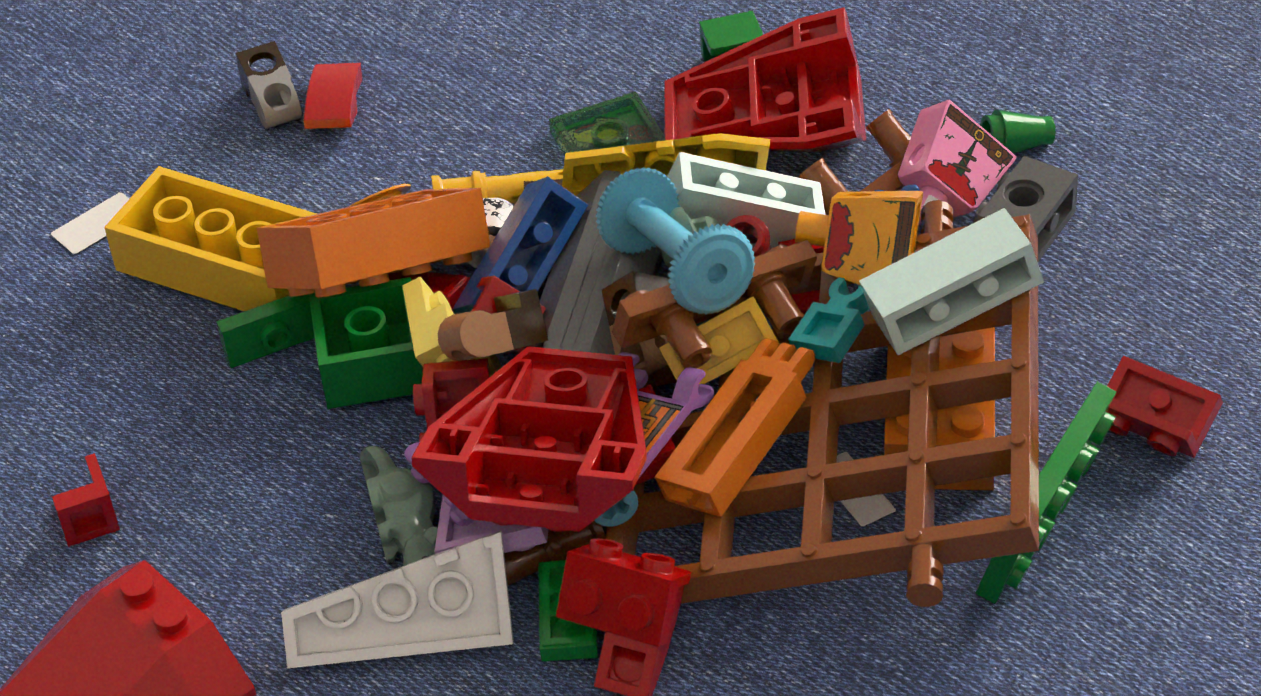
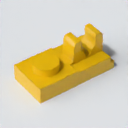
(731, 337)

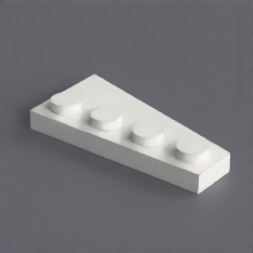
(416, 609)

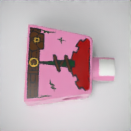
(953, 158)

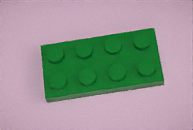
(1068, 462)

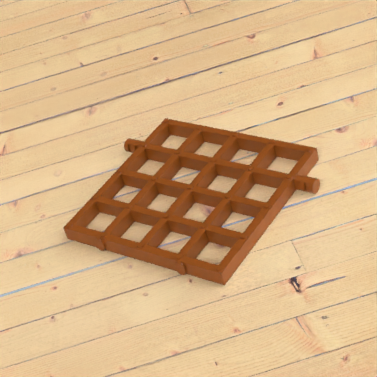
(921, 546)

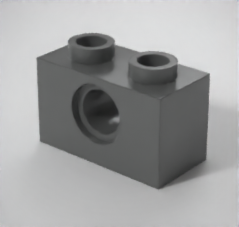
(1036, 190)

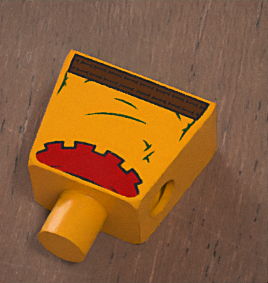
(863, 231)

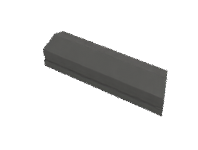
(573, 292)

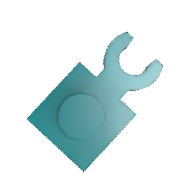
(832, 326)

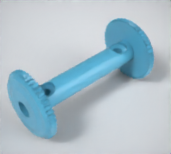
(708, 266)

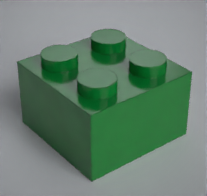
(365, 344)

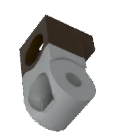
(269, 90)

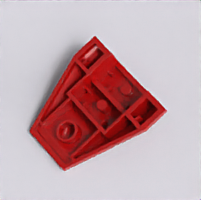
(784, 87)
(540, 441)
(131, 640)

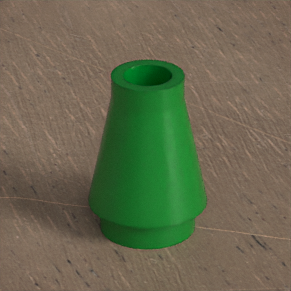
(1019, 130)

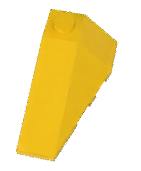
(585, 166)

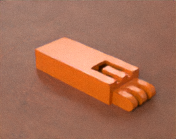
(721, 452)

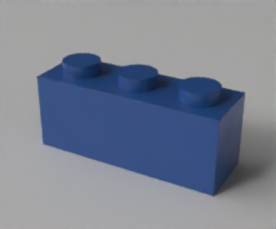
(527, 240)

